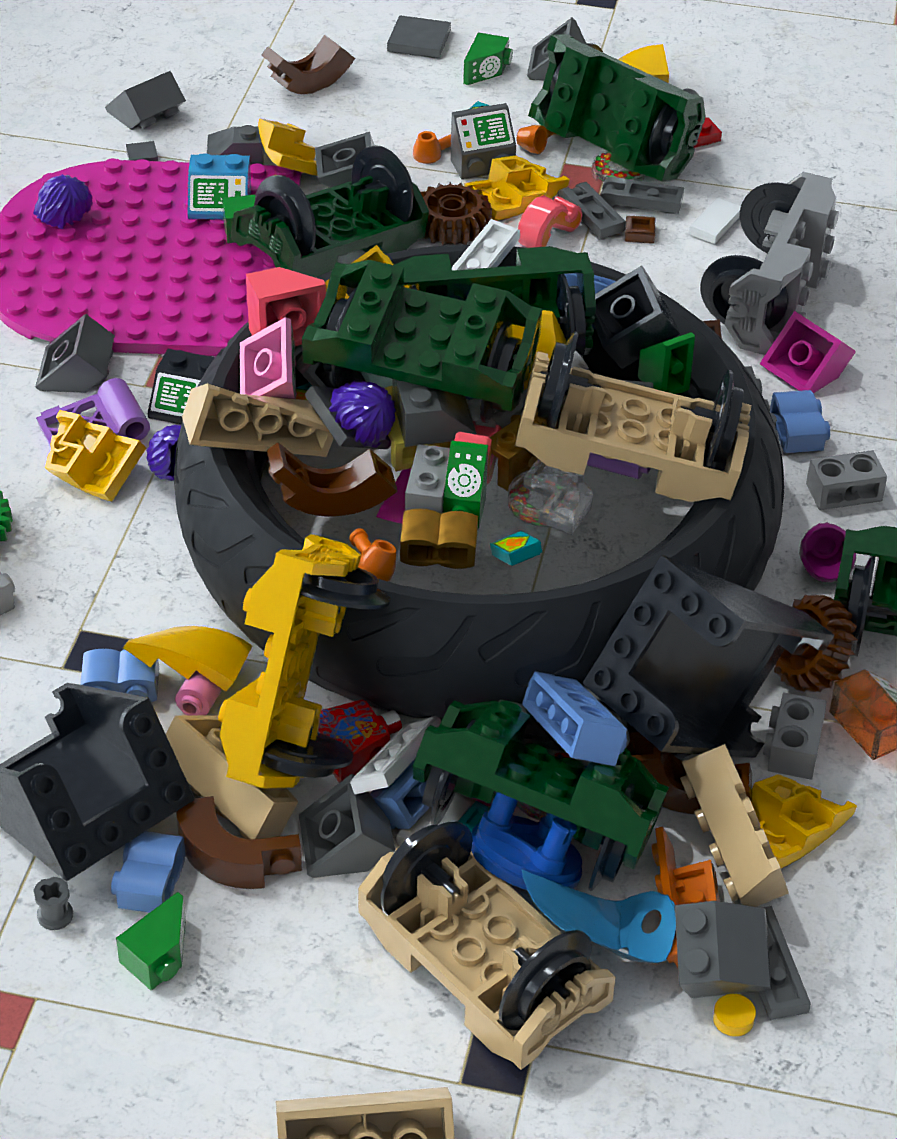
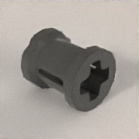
(53, 903)

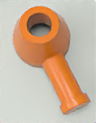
(533, 138)
(428, 148)
(376, 557)

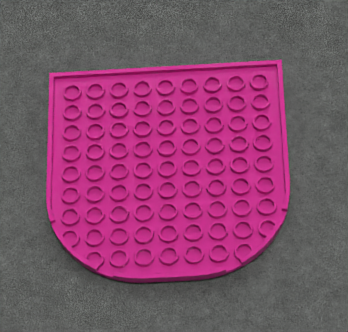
(129, 262)

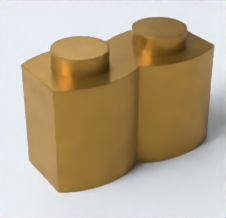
(438, 538)

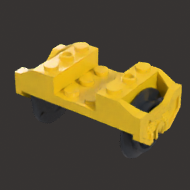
(268, 725)

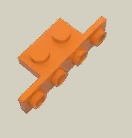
(683, 884)

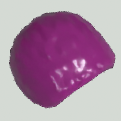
(822, 551)

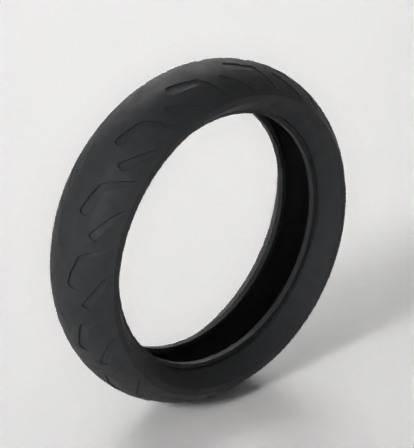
(465, 645)

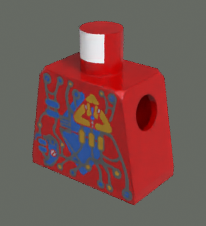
(360, 730)

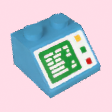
(214, 178)

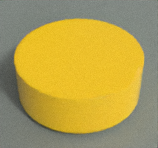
(734, 1014)

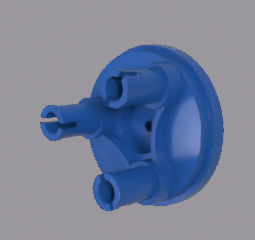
(513, 843)

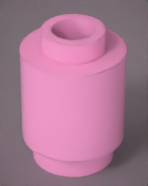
(197, 695)

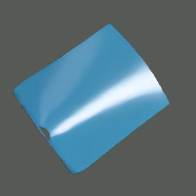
(608, 921)

